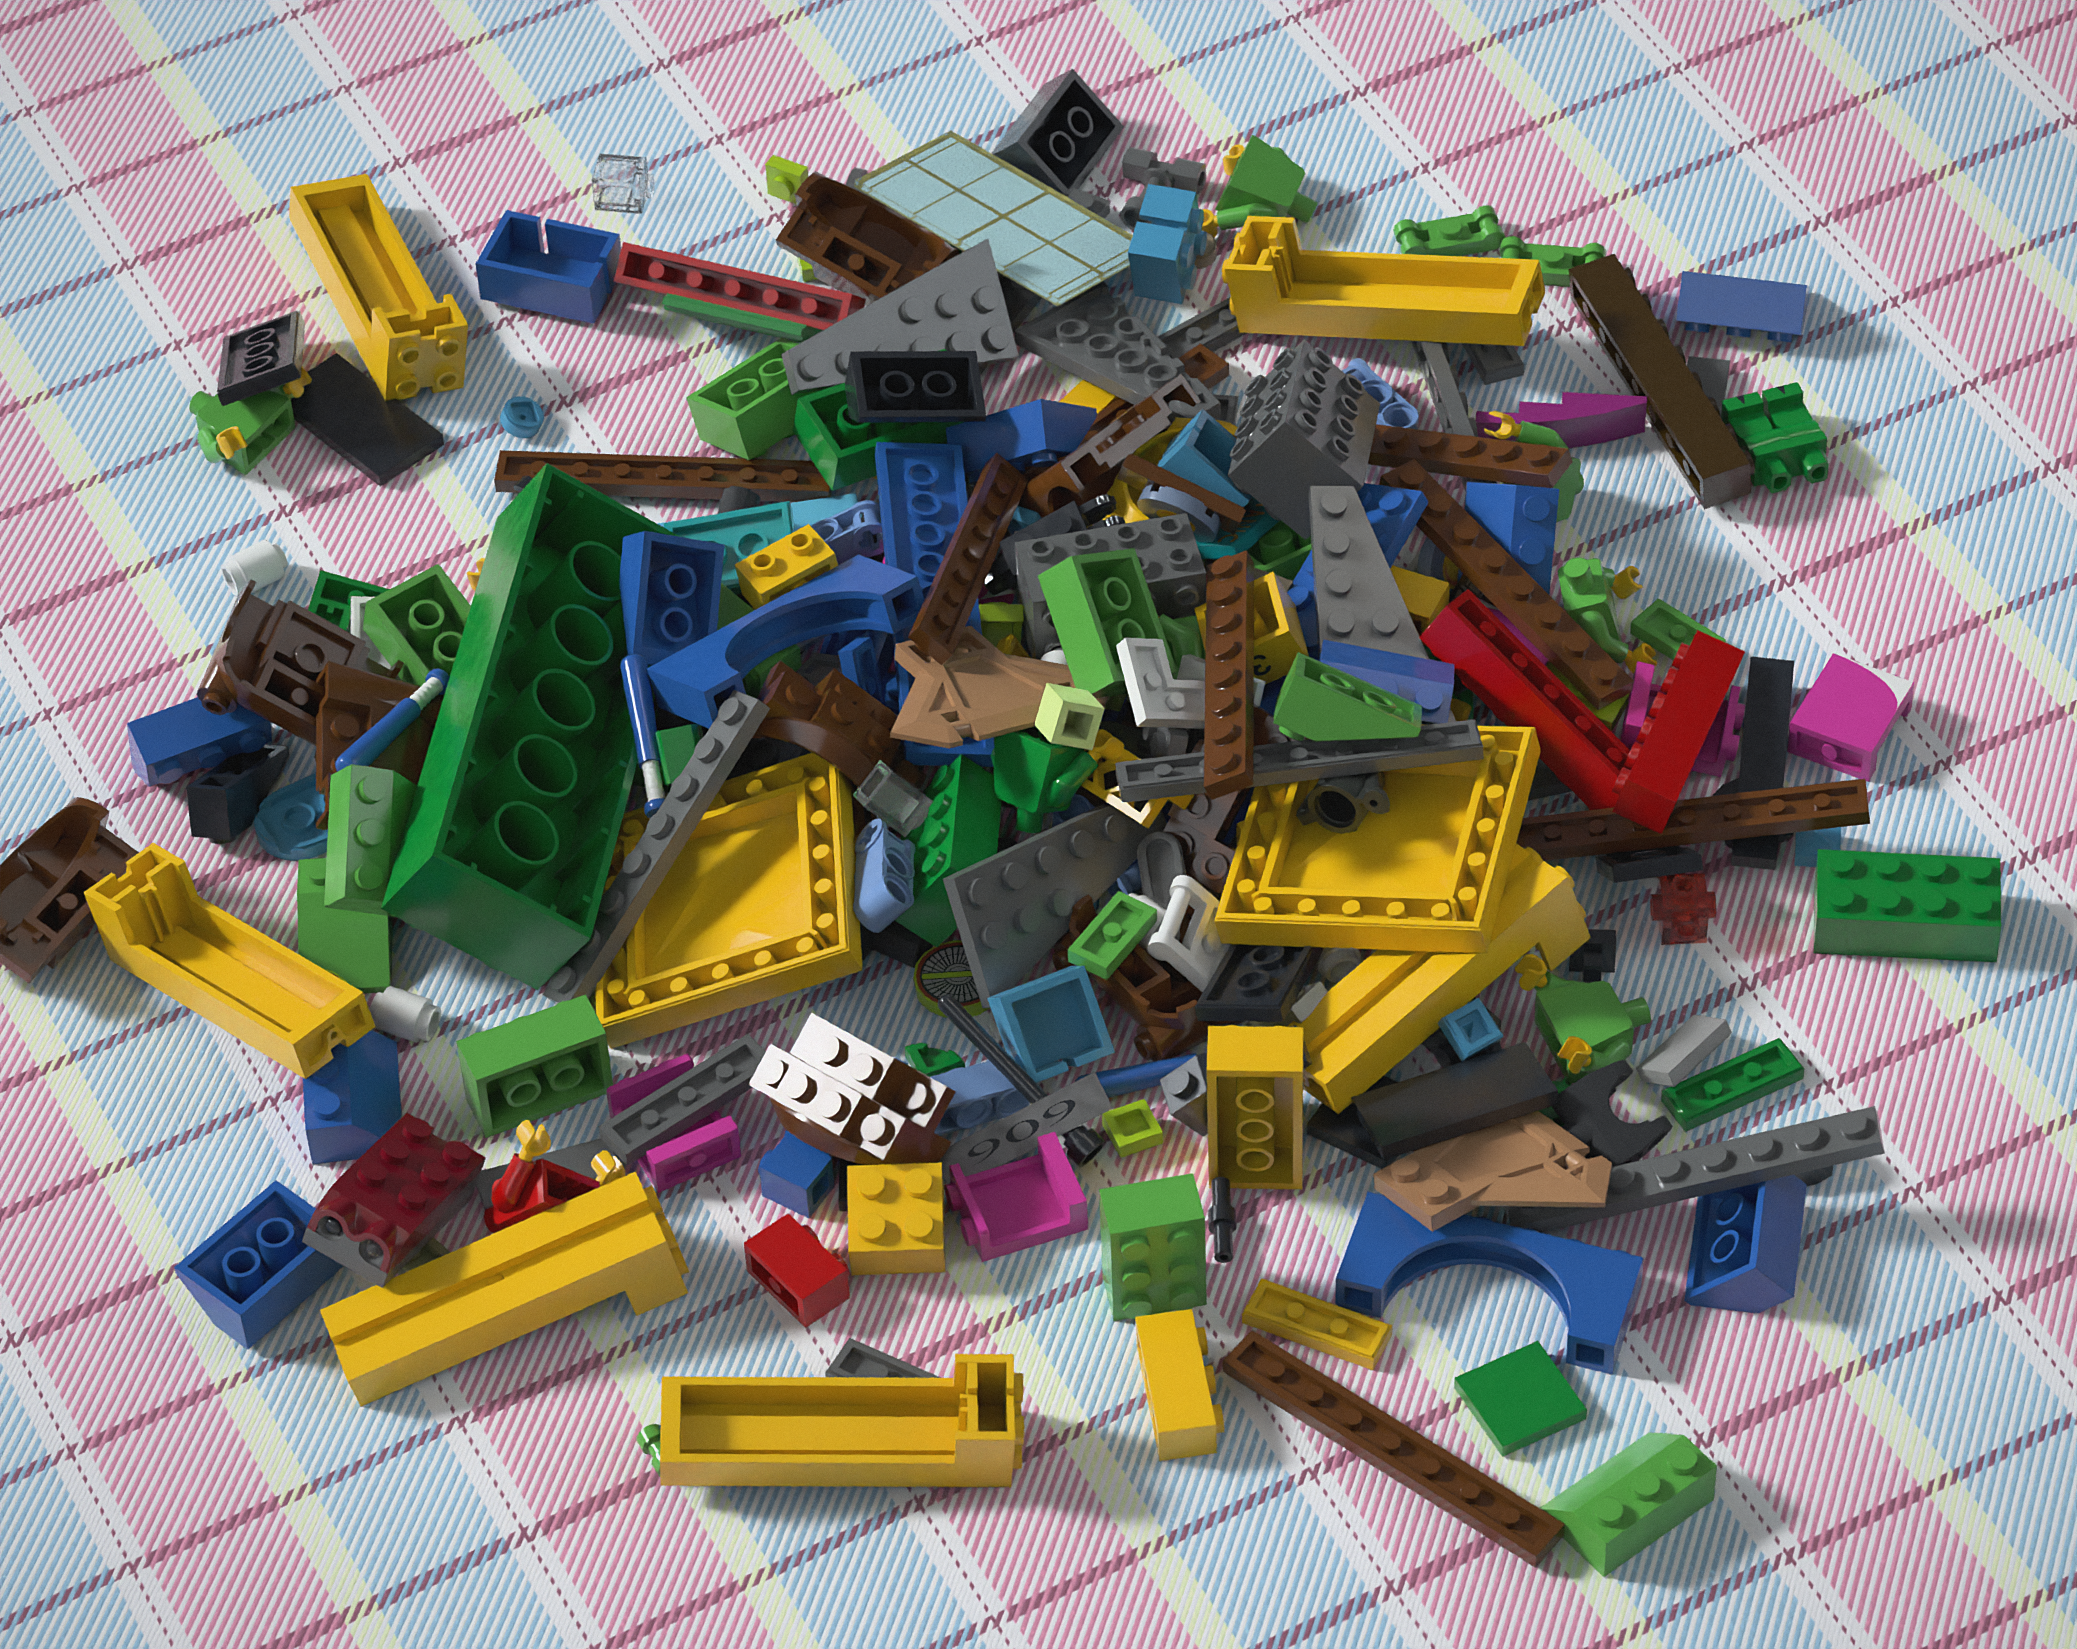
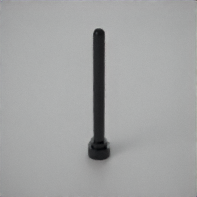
(1080, 1142)

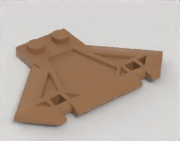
(973, 692)
(1500, 1165)

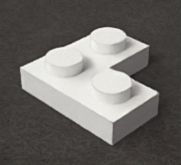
(1154, 693)

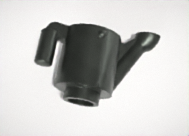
(1344, 801)

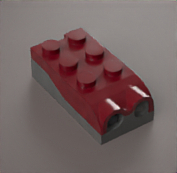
(394, 1200)

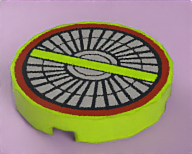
(944, 972)

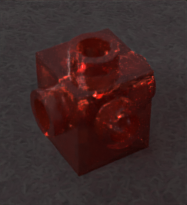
(1683, 908)

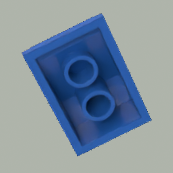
(668, 592)

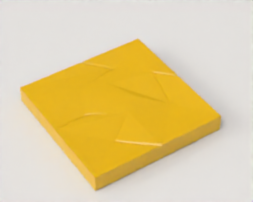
(1406, 877)
(746, 906)

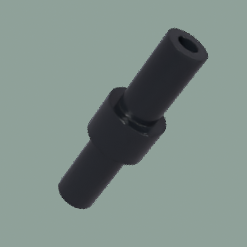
(1222, 1219)

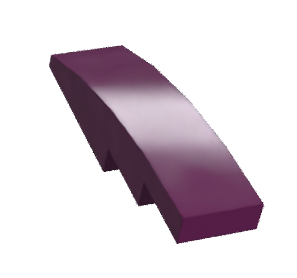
(1580, 419)

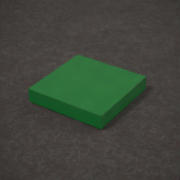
(1520, 1398)

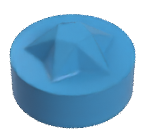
(522, 417)

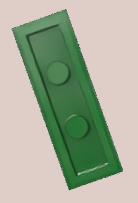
(1732, 1084)

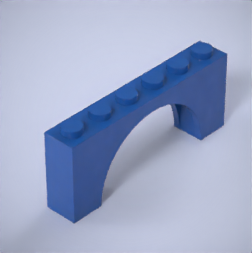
(846, 598)
(1587, 1282)

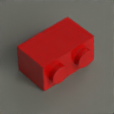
(797, 1269)

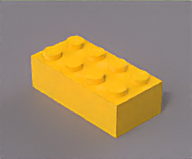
(1255, 1106)

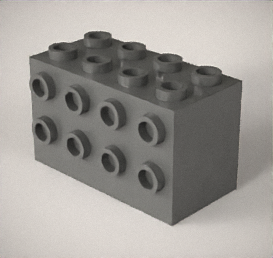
(1301, 431)
(1164, 552)

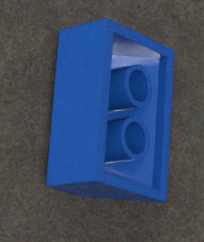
(1742, 305)
(1022, 435)
(1519, 521)
(1411, 677)
(190, 739)
(352, 1099)
(1746, 1246)
(257, 1266)

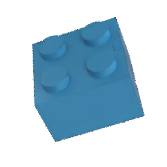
(1166, 250)
(1202, 457)
(1052, 1022)

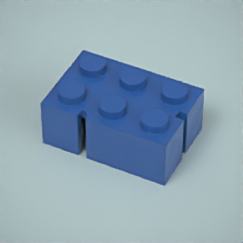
(565, 282)

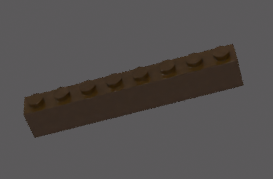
(1655, 368)

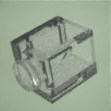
(621, 183)
(893, 799)

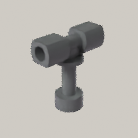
(1145, 167)

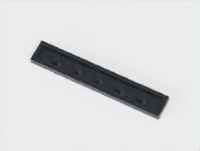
(1764, 749)

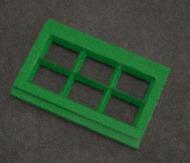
(738, 318)

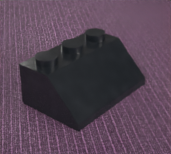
(1060, 134)
(914, 386)

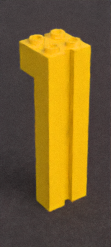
(379, 289)
(1376, 294)
(223, 966)
(1401, 995)
(508, 1287)
(846, 1429)

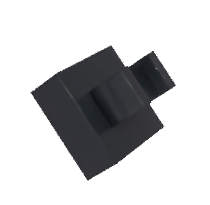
(1595, 955)

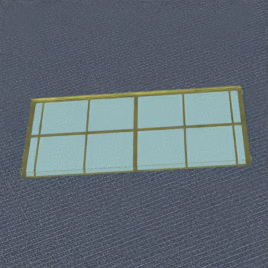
(1031, 228)

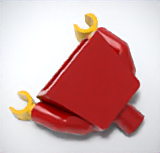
(540, 1185)

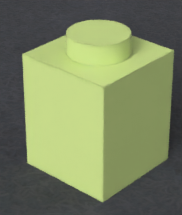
(1069, 716)

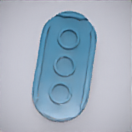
(289, 819)

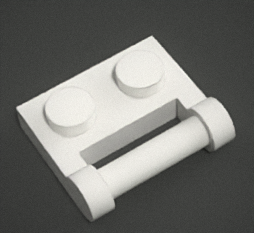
(1201, 948)

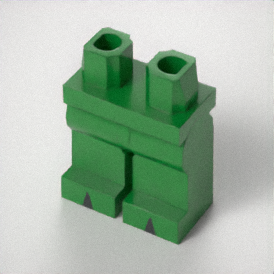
(1778, 436)

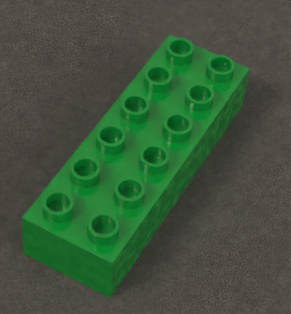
(528, 742)

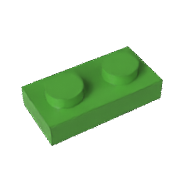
(1666, 628)
(1112, 935)

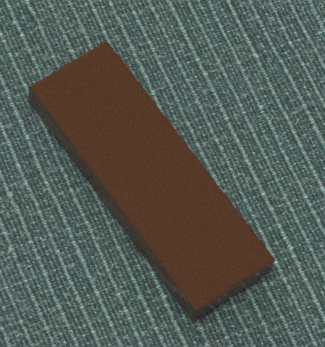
(1143, 473)

